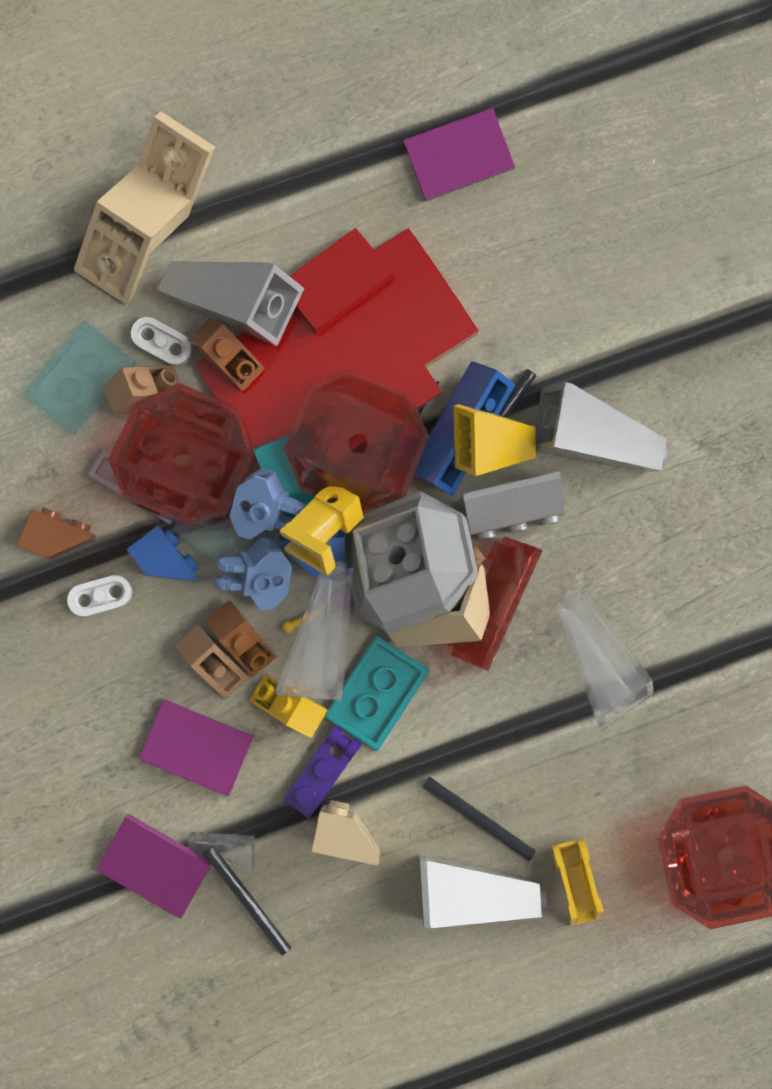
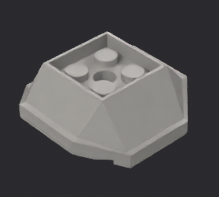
(435, 564)

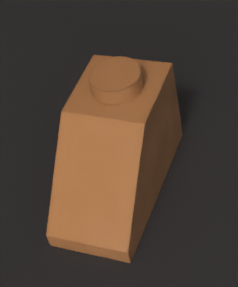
(211, 661)

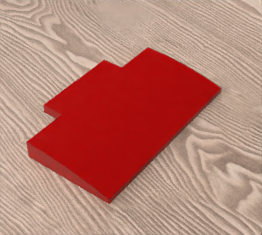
(383, 337)

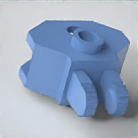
(261, 504)
(258, 573)

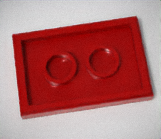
(339, 280)

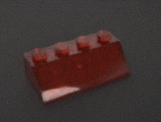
(505, 583)

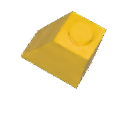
(490, 441)

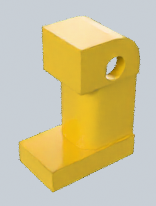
(318, 524)
(573, 864)

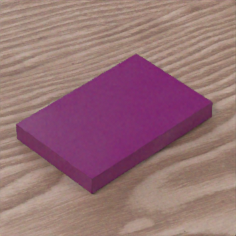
(459, 154)
(196, 747)
(154, 866)

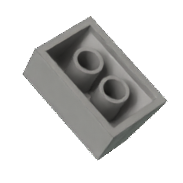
(513, 505)

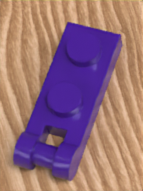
(321, 773)

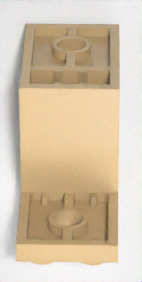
(143, 208)

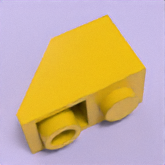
(293, 711)

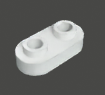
(162, 342)
(100, 595)

